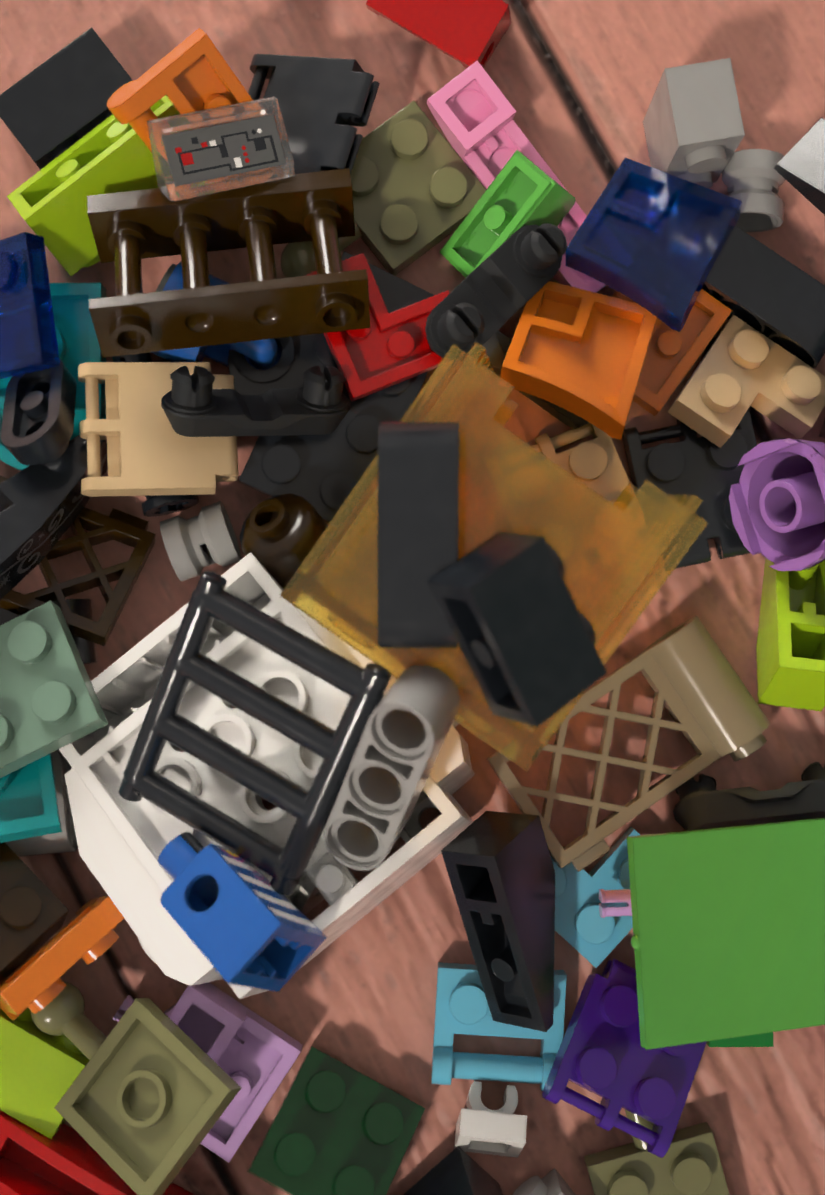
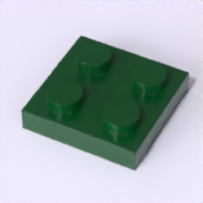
(335, 1132)

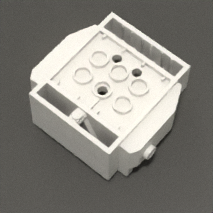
(125, 837)

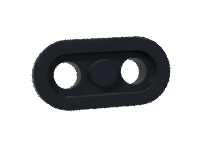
(39, 415)

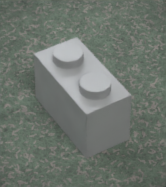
(694, 121)

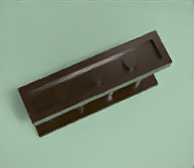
(252, 217)

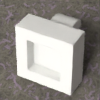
(490, 1130)

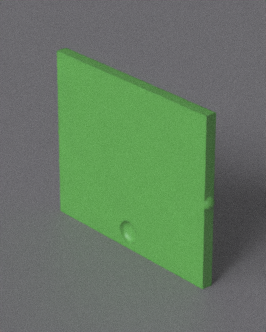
(728, 931)

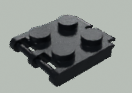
(318, 106)
(698, 469)

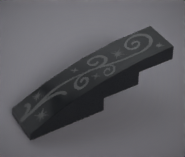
(39, 509)

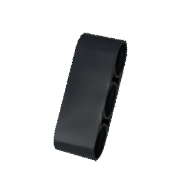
(770, 295)
(415, 530)

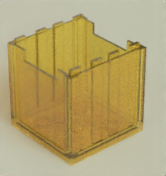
(609, 551)

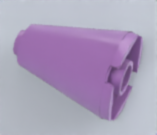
(782, 503)

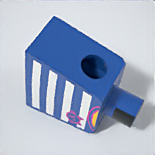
(235, 915)

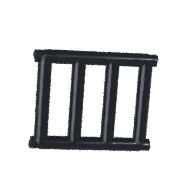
(336, 747)

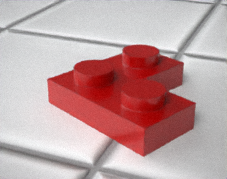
(390, 349)

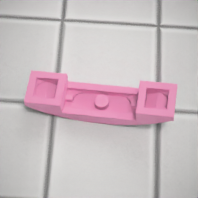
(485, 137)

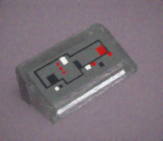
(220, 149)

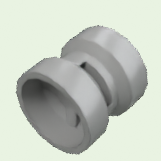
(755, 182)
(200, 541)

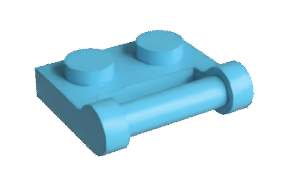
(464, 1010)

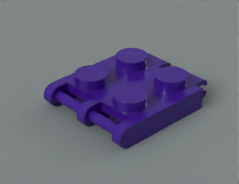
(607, 1059)

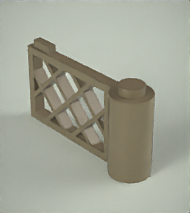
(703, 700)

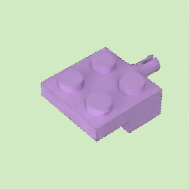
(243, 1046)

